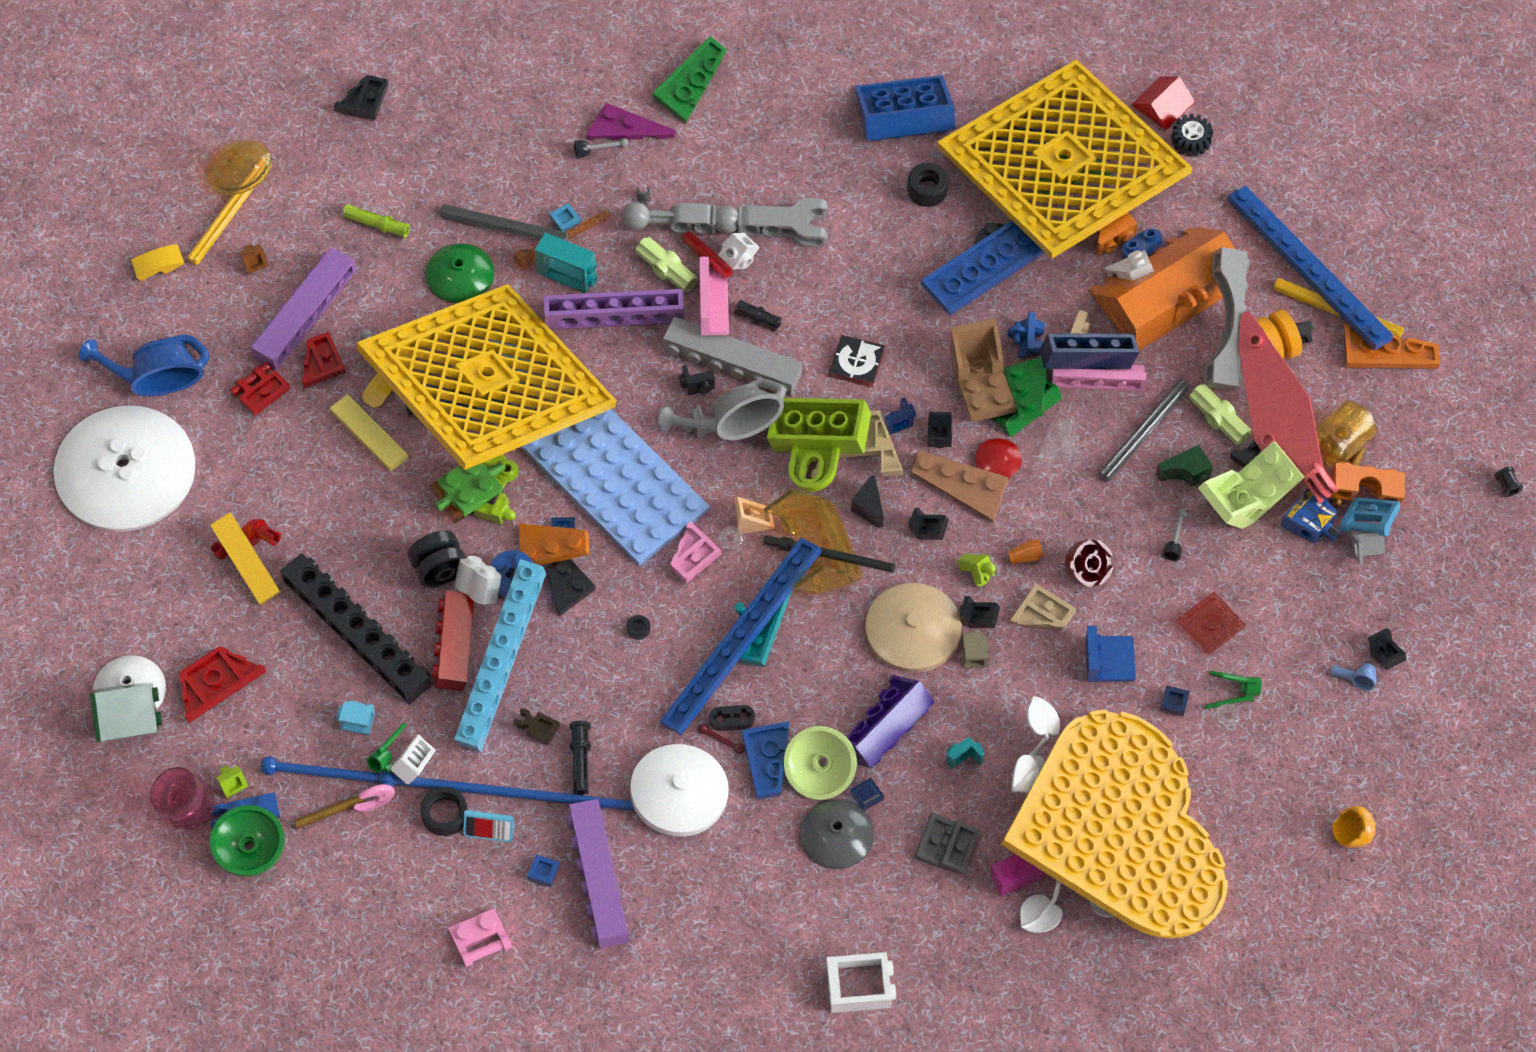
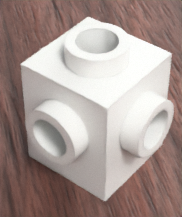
(738, 251)

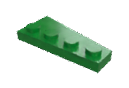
(689, 81)

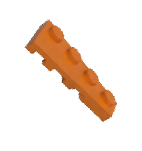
(1395, 354)

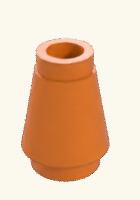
(1026, 552)

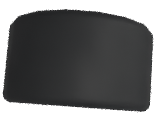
(927, 196)

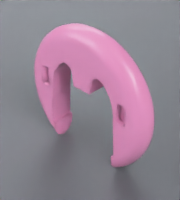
(383, 793)

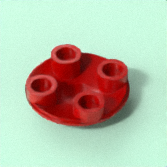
(999, 457)

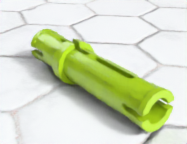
(384, 223)

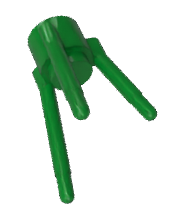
(1248, 685)
(382, 757)

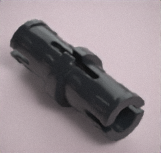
(758, 315)

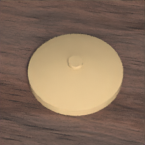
(913, 627)

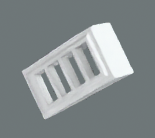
(412, 760)

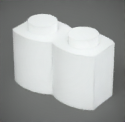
(478, 580)

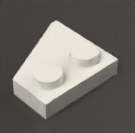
(1132, 267)

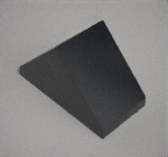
(868, 504)

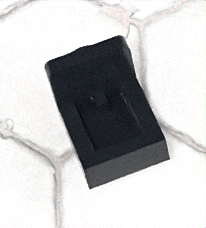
(697, 383)
(940, 429)
(927, 526)
(979, 613)
(1385, 650)

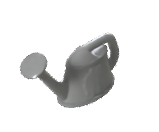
(736, 412)

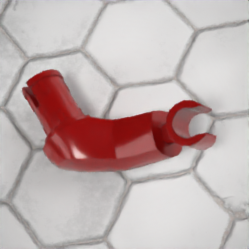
(255, 531)

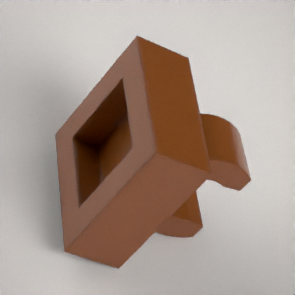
(253, 258)

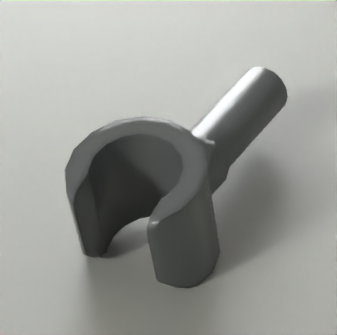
(643, 197)

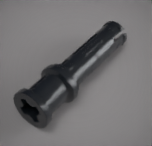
(580, 746)

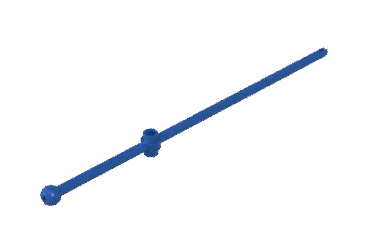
(270, 766)

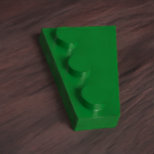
(1027, 387)

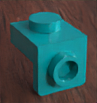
(959, 752)

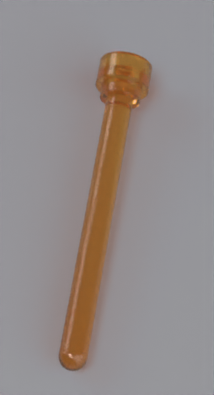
(524, 257)

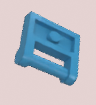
(1370, 510)

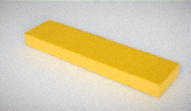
(245, 558)

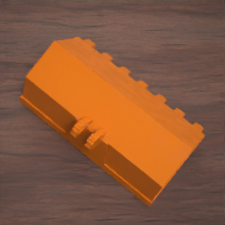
(1171, 293)

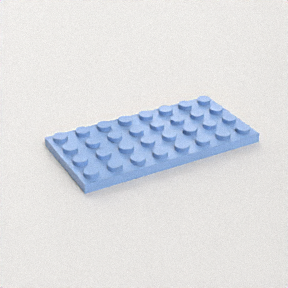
(619, 483)

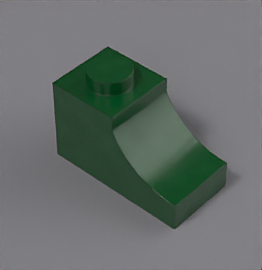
(1188, 466)

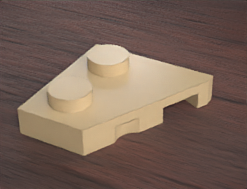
(1043, 610)

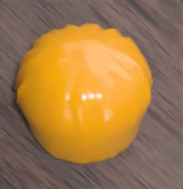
(1354, 827)

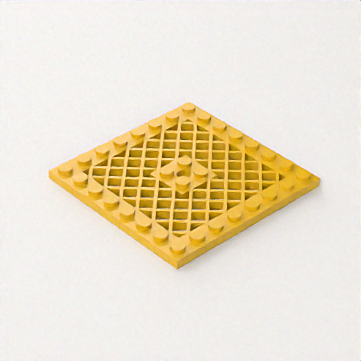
(1048, 234)
(467, 447)

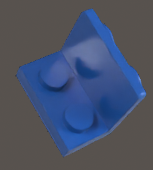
(1109, 657)

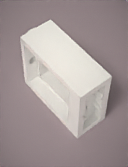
(859, 1002)

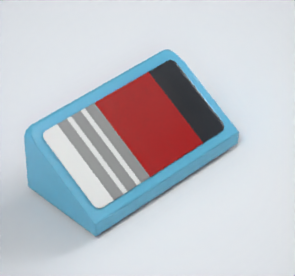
(488, 826)

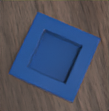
(543, 870)

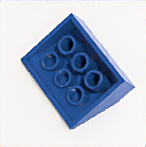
(905, 107)

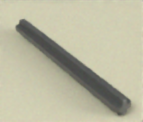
(498, 223)
(1143, 430)

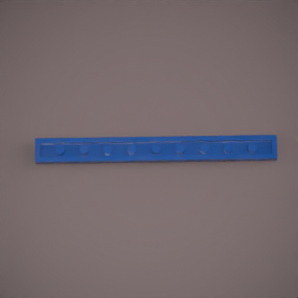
(1310, 268)
(740, 636)

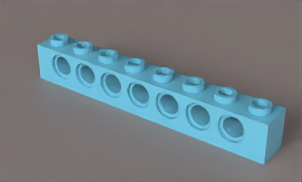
(500, 655)

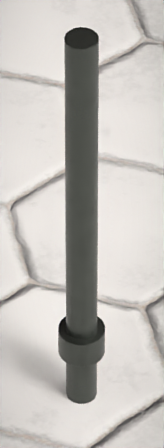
(786, 544)

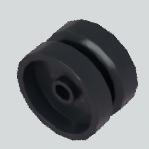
(436, 558)

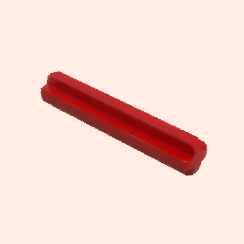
(703, 250)

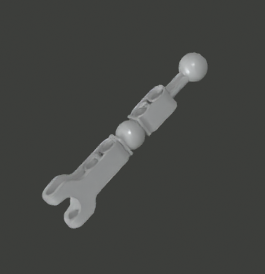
(750, 219)

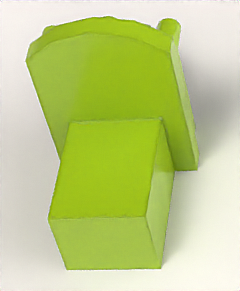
(498, 512)
(979, 567)

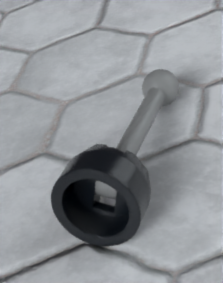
(583, 148)
(1172, 549)

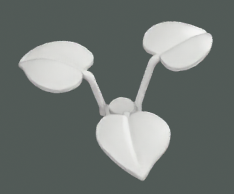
(1043, 721)
(1041, 915)

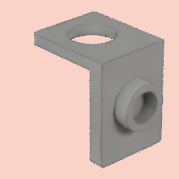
(1367, 544)

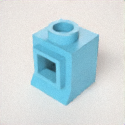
(356, 717)

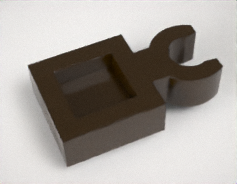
(539, 727)

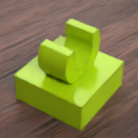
(231, 780)

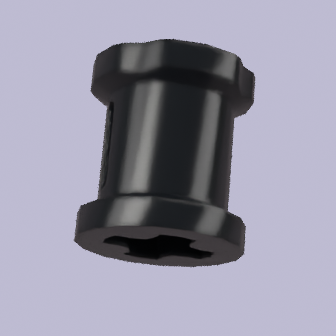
(1508, 481)

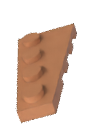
(970, 485)

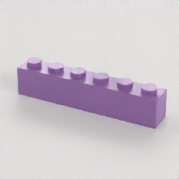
(303, 308)
(598, 872)

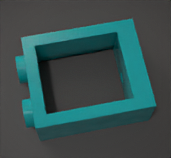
(566, 263)

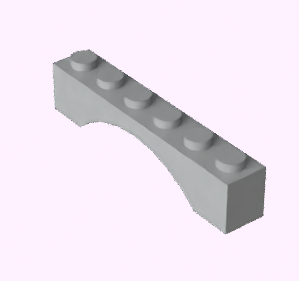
(1229, 272)

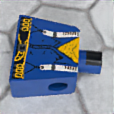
(1311, 519)

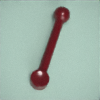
(738, 748)

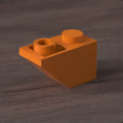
(1116, 233)

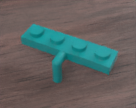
(760, 648)

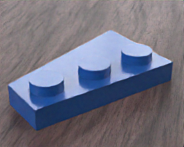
(765, 755)

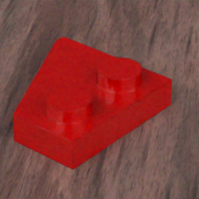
(321, 360)

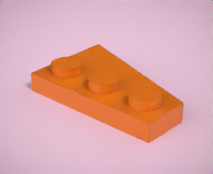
(551, 543)

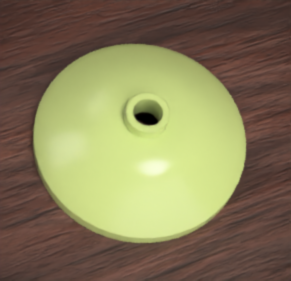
(804, 766)

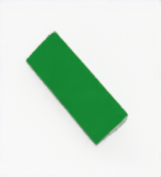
(1011, 423)

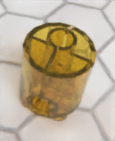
(1345, 432)

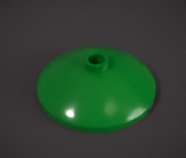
(462, 282)
(247, 826)

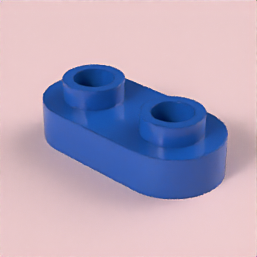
(1148, 240)

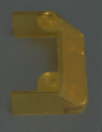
(820, 524)

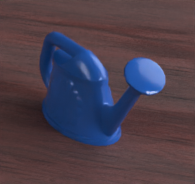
(158, 365)

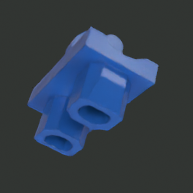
(1024, 333)

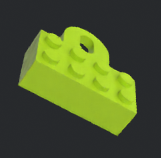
(819, 432)

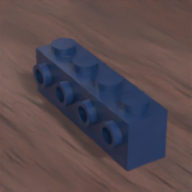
(1089, 351)

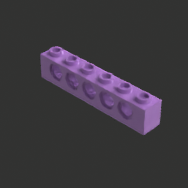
(613, 309)

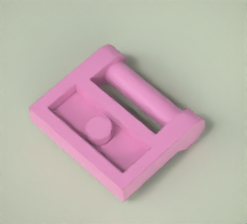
(476, 931)

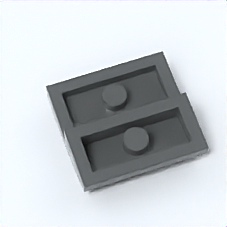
(946, 843)

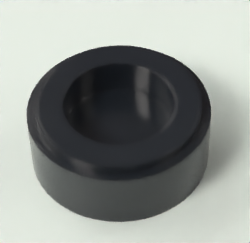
(638, 627)

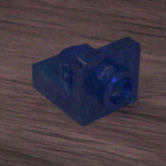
(902, 419)

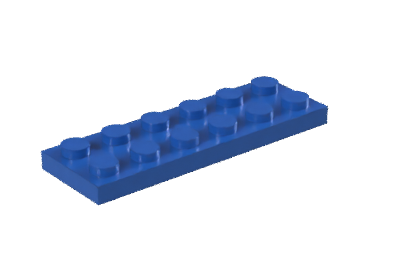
(981, 267)

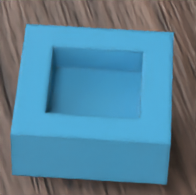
(565, 217)

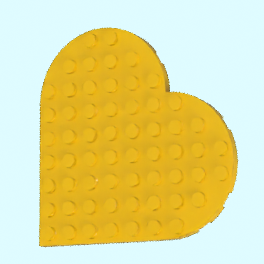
(1117, 827)

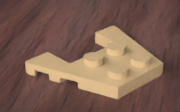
(877, 443)

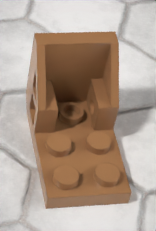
(980, 370)

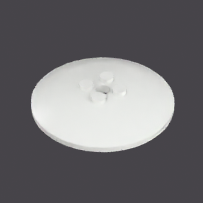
(131, 495)

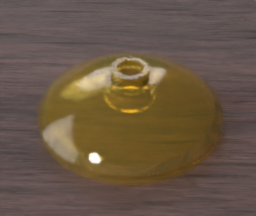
(238, 167)

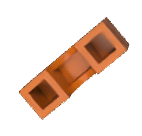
(1385, 484)

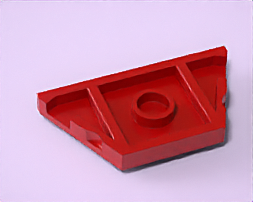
(214, 680)

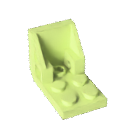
(1250, 493)

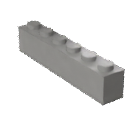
(731, 355)

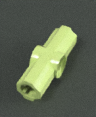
(666, 265)
(1220, 414)

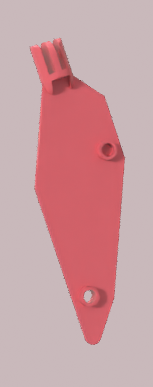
(1280, 406)

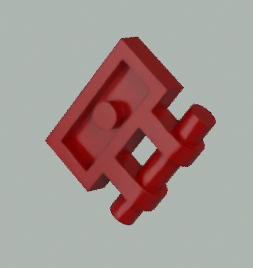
(264, 392)

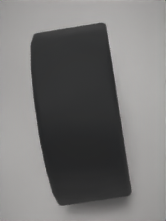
(435, 795)

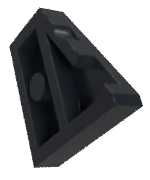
(568, 584)

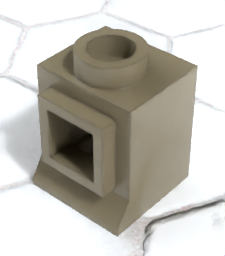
(975, 650)

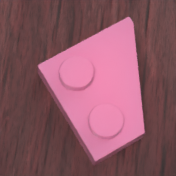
(693, 553)

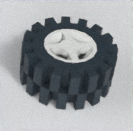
(1189, 127)

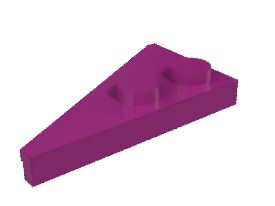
(620, 124)

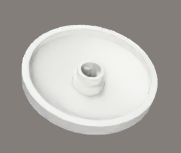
(679, 790)

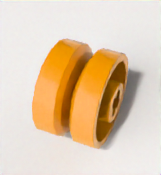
(1282, 333)

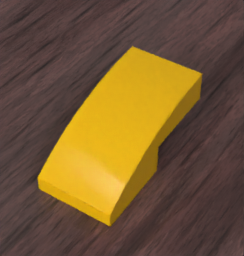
(160, 259)

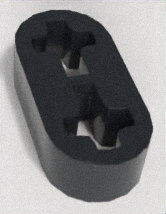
(732, 718)

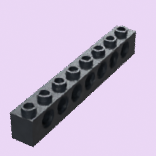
(305, 568)

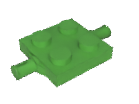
(469, 487)

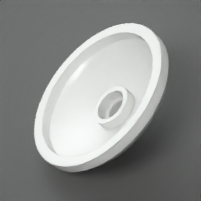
(131, 668)

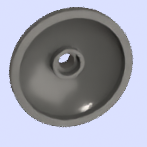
(837, 847)

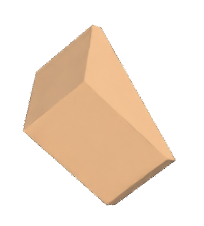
(751, 516)

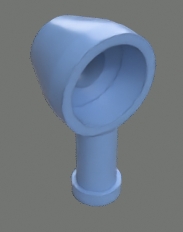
(1364, 673)

